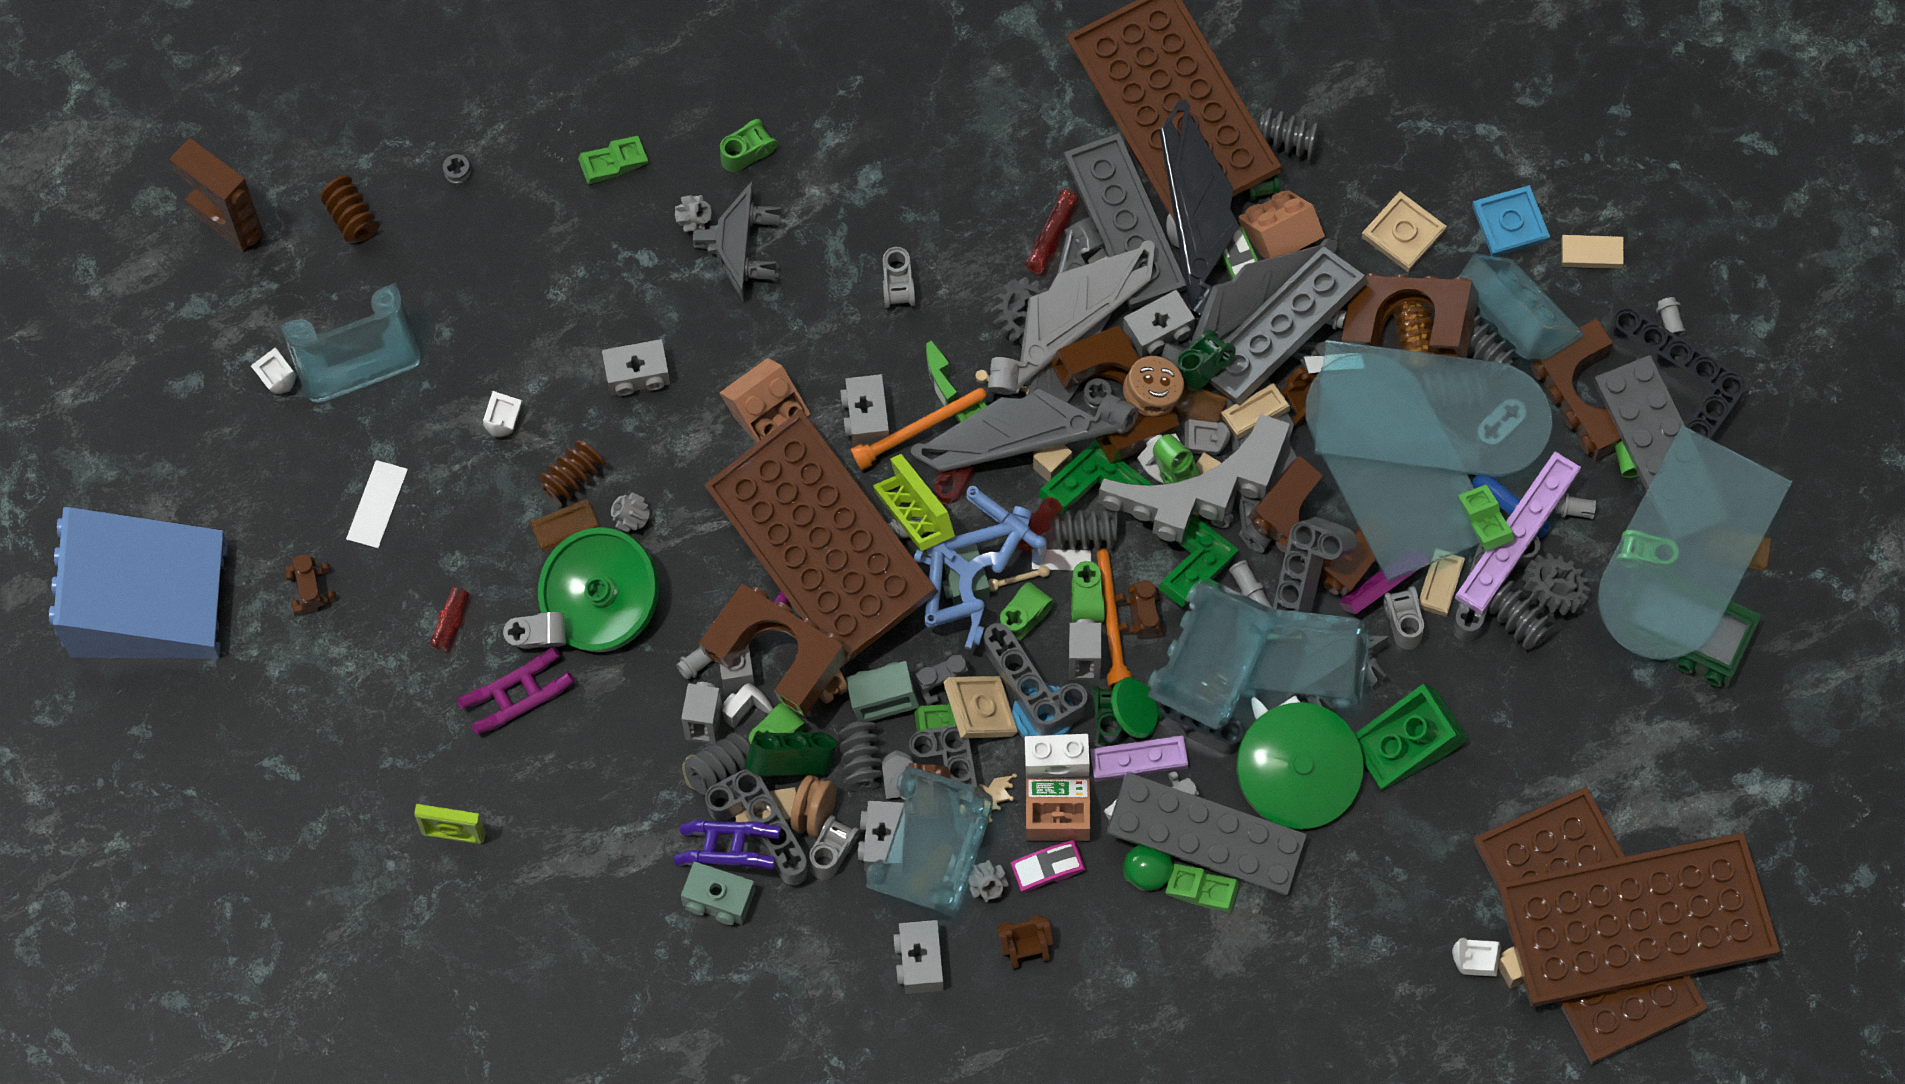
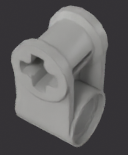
(897, 283)
(1403, 612)
(540, 630)
(833, 842)

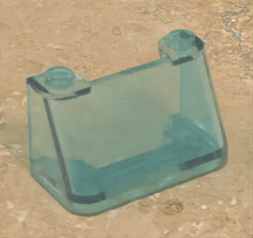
(354, 352)
(1313, 658)
(932, 841)

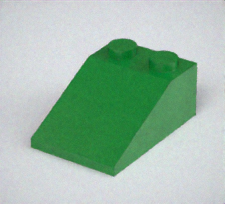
(1409, 736)

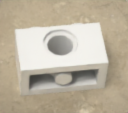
(1057, 756)

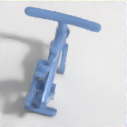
(1013, 524)

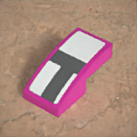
(1048, 865)

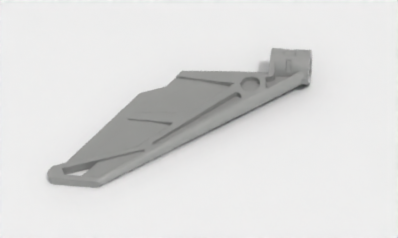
(1068, 311)

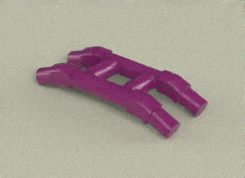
(523, 675)

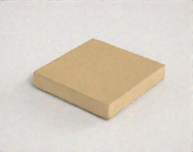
(1404, 231)
(980, 707)

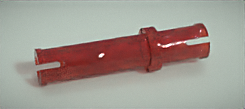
(1047, 240)

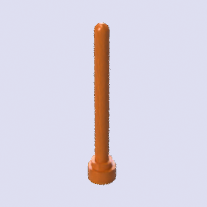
(866, 454)
(1118, 670)

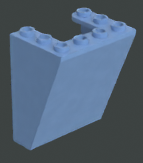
(136, 587)

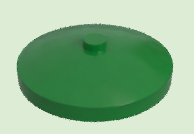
(602, 587)
(1299, 765)

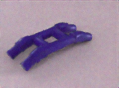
(736, 855)

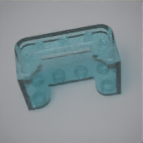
(1213, 653)

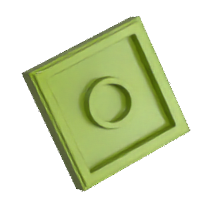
(450, 824)

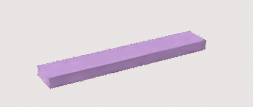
(1525, 523)

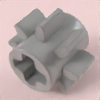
(693, 213)
(630, 512)
(987, 881)

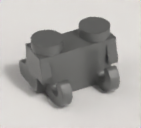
(933, 676)

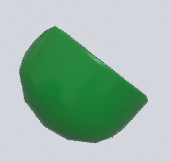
(1147, 868)

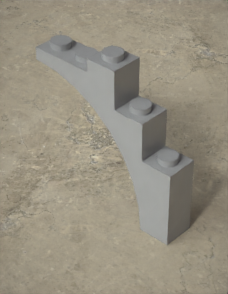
(1208, 494)

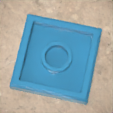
(1511, 221)

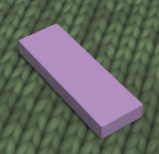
(1139, 758)

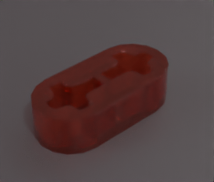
(959, 484)

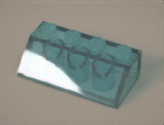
(1519, 308)

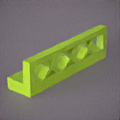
(922, 504)

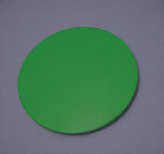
(1133, 708)

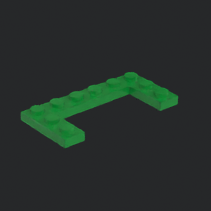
(1208, 549)

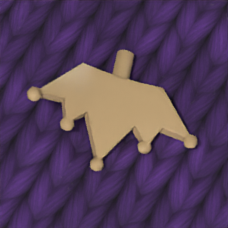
(998, 791)

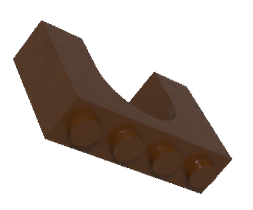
(219, 195)
(1453, 303)
(1111, 356)
(1591, 424)
(1280, 512)
(753, 614)

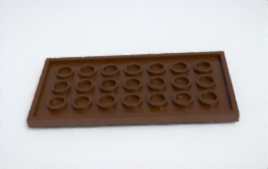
(1147, 62)
(820, 536)
(1569, 836)
(1637, 919)

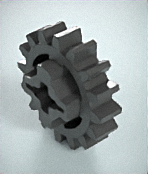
(1017, 296)
(1556, 584)

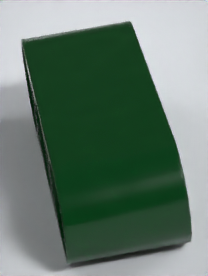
(790, 753)

